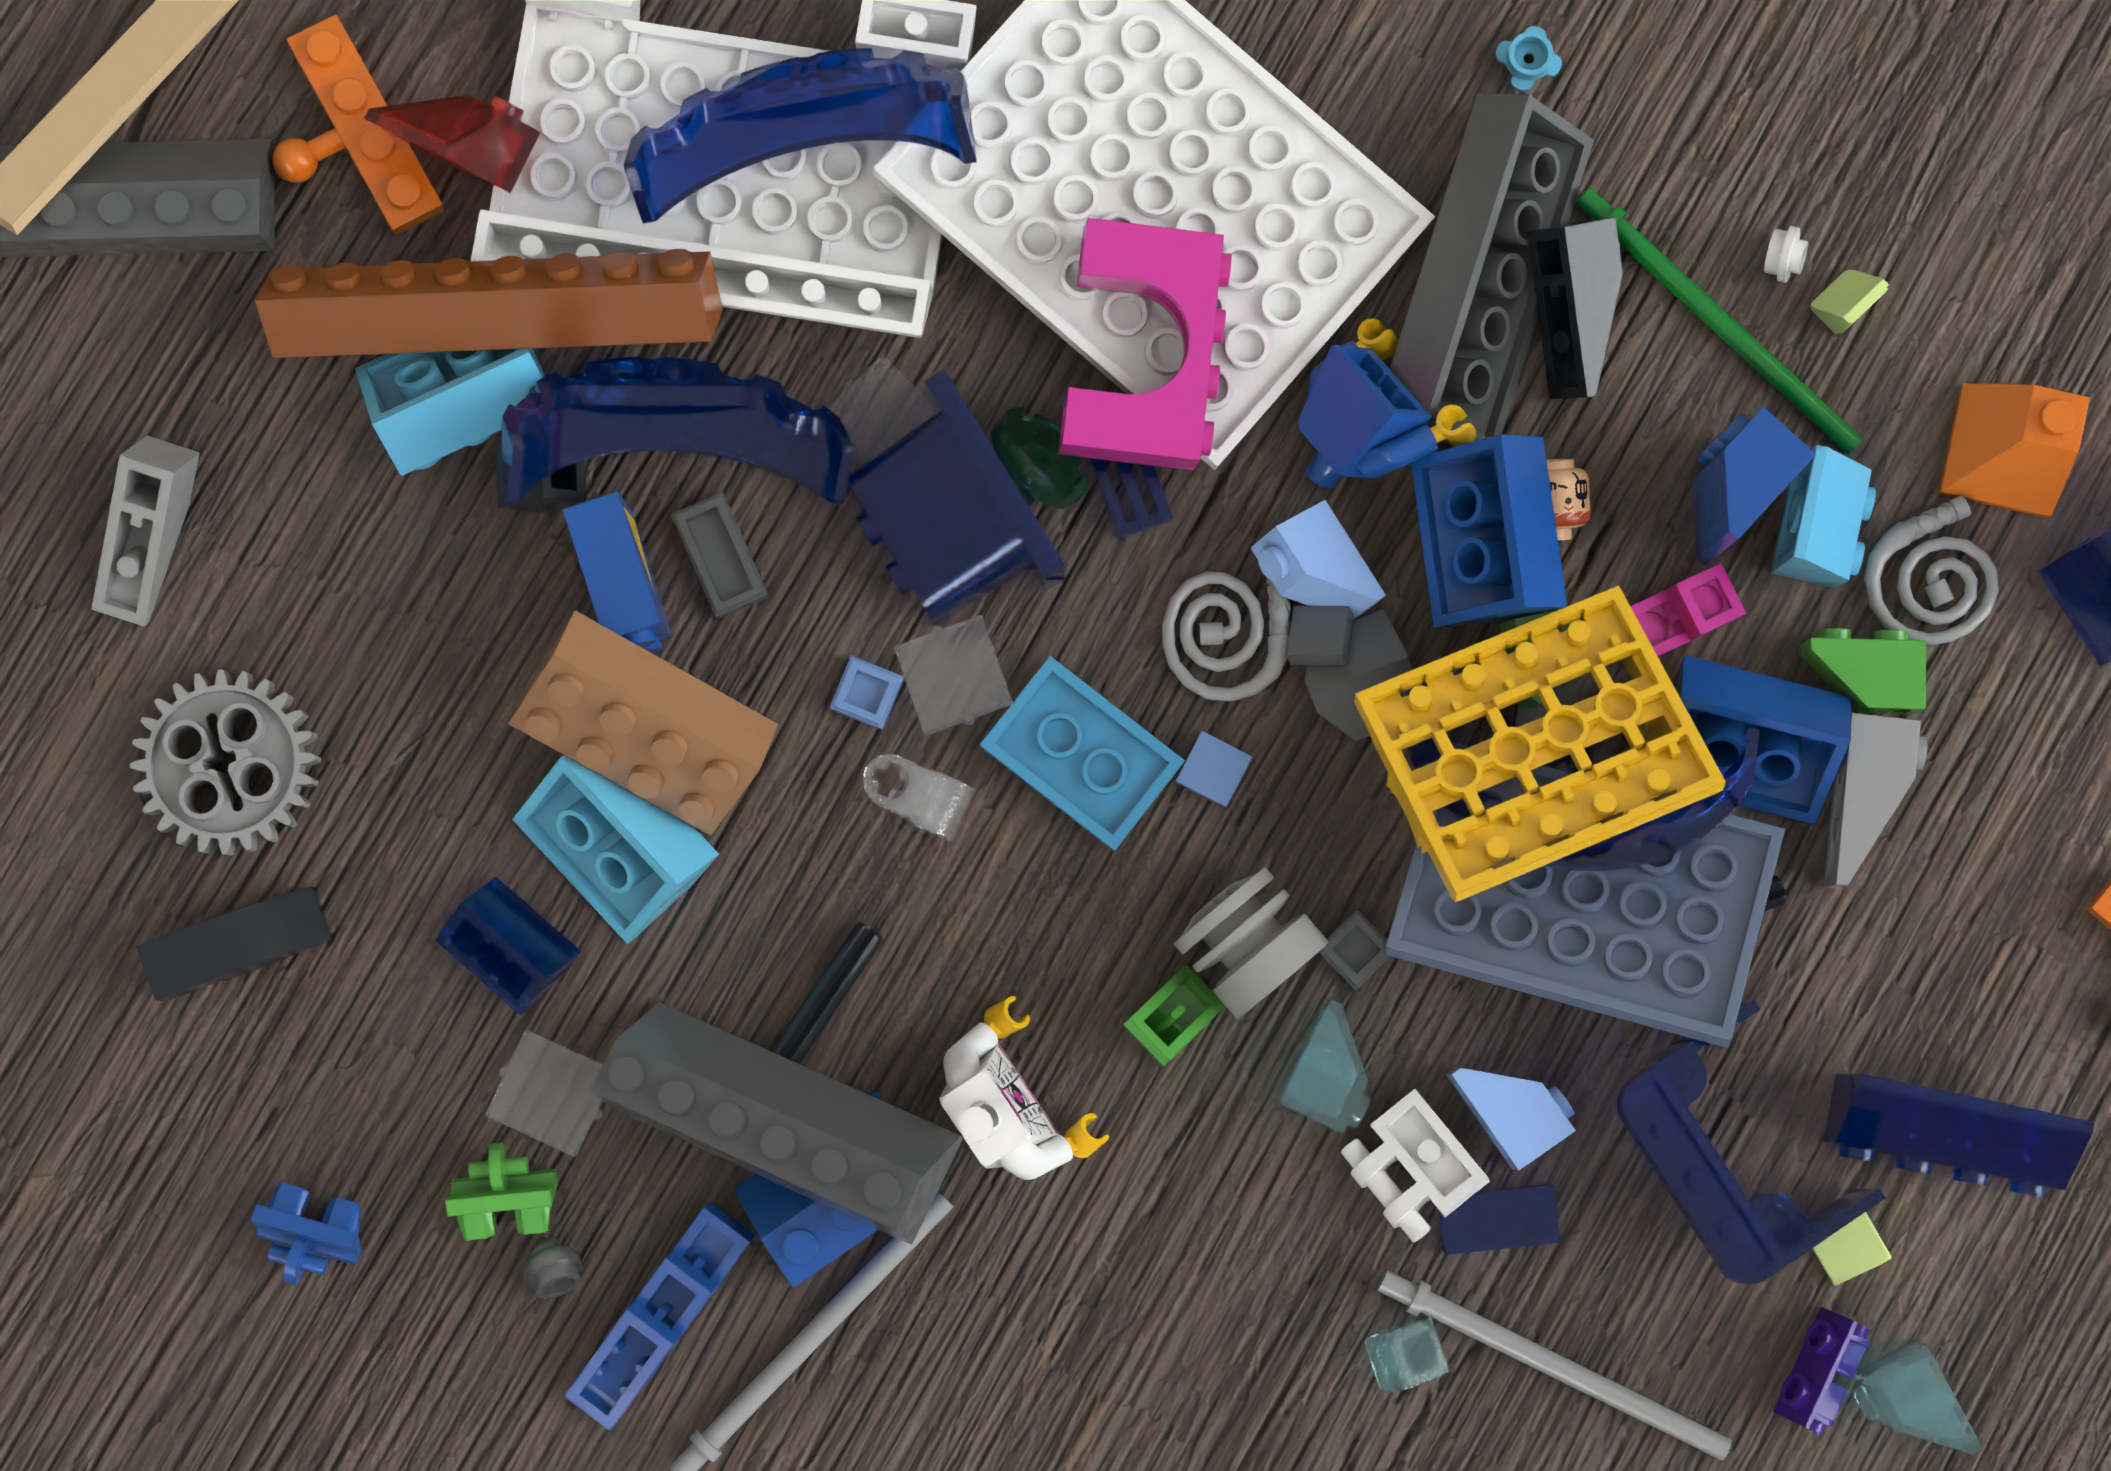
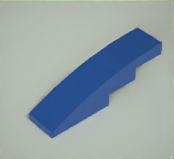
(659, 1315)

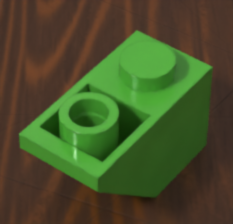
(1876, 673)

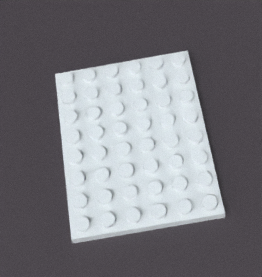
(1170, 127)

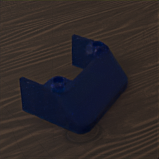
(1741, 1236)

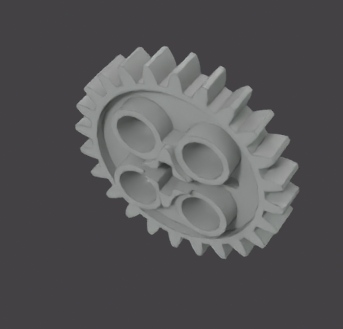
(177, 780)

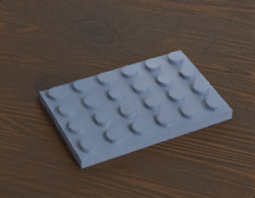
(1632, 943)

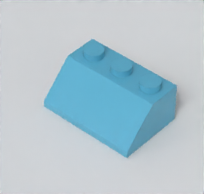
(442, 400)
(613, 845)

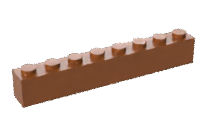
(490, 304)

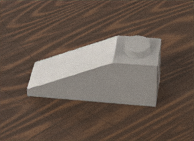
(143, 527)
(1869, 788)

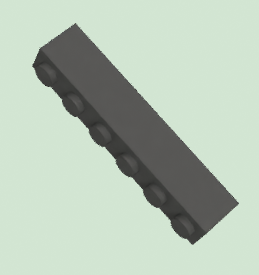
(157, 202)
(1476, 284)
(778, 1119)

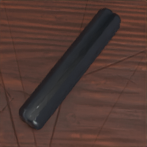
(828, 993)

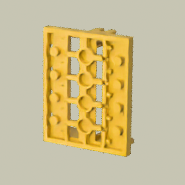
(1573, 807)

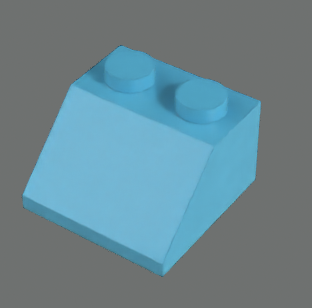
(1824, 520)

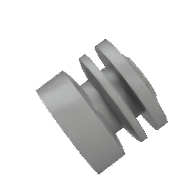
(1250, 942)

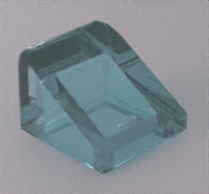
(1406, 1355)

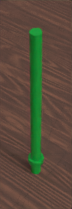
(1722, 324)

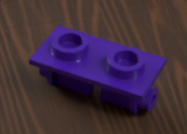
(1829, 1347)

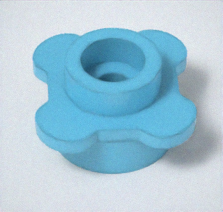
(1530, 42)

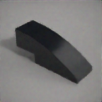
(234, 944)

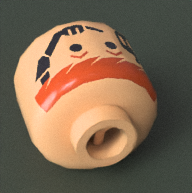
(1569, 496)

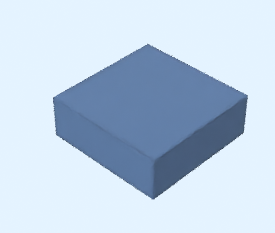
(866, 693)
(1213, 769)

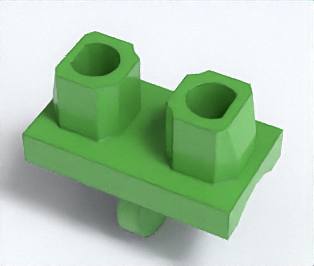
(502, 1186)

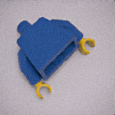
(1366, 417)

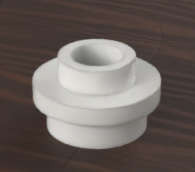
(1785, 253)

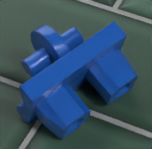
(285, 1224)

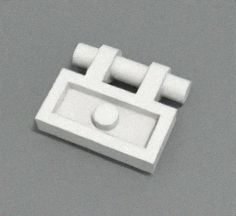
(1428, 1153)

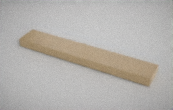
(101, 104)

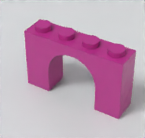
(1183, 276)

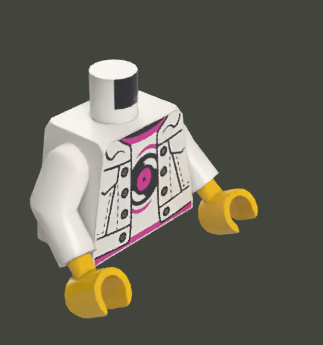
(998, 1109)

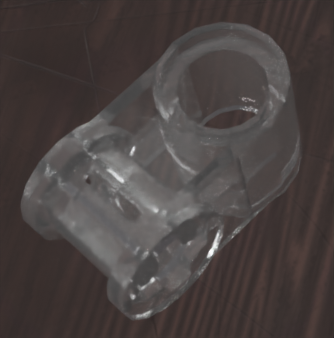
(927, 800)

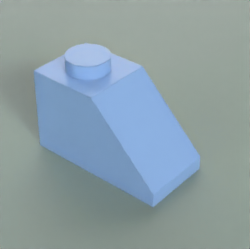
(1317, 562)
(1515, 1113)

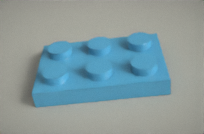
(1082, 753)

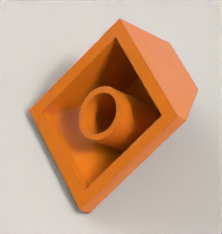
(2013, 446)

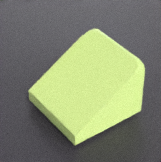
(1848, 299)
(1852, 1250)

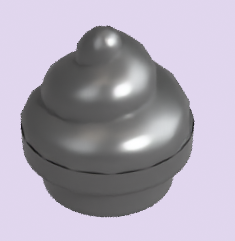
(552, 1268)

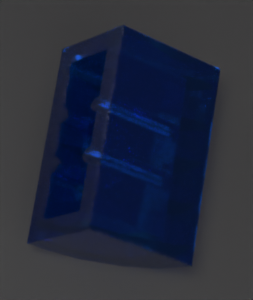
(507, 945)

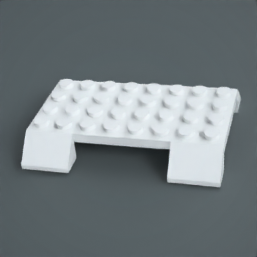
(784, 235)

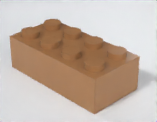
(643, 723)

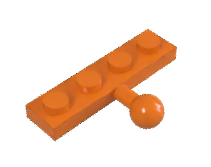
(346, 95)

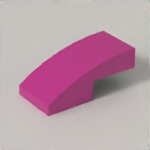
(1689, 610)

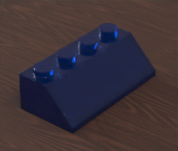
(1955, 1132)

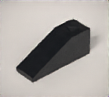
(1576, 297)

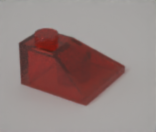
(465, 134)

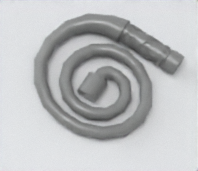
(1937, 590)
(1214, 634)

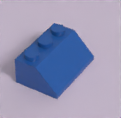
(1741, 478)
(1488, 531)
(1799, 735)
(797, 1229)

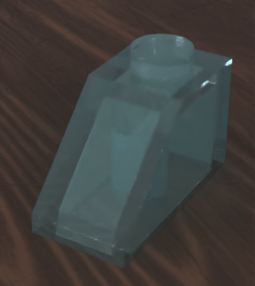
(1328, 1075)
(1914, 1398)

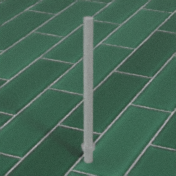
(1421, 1299)
(707, 1443)

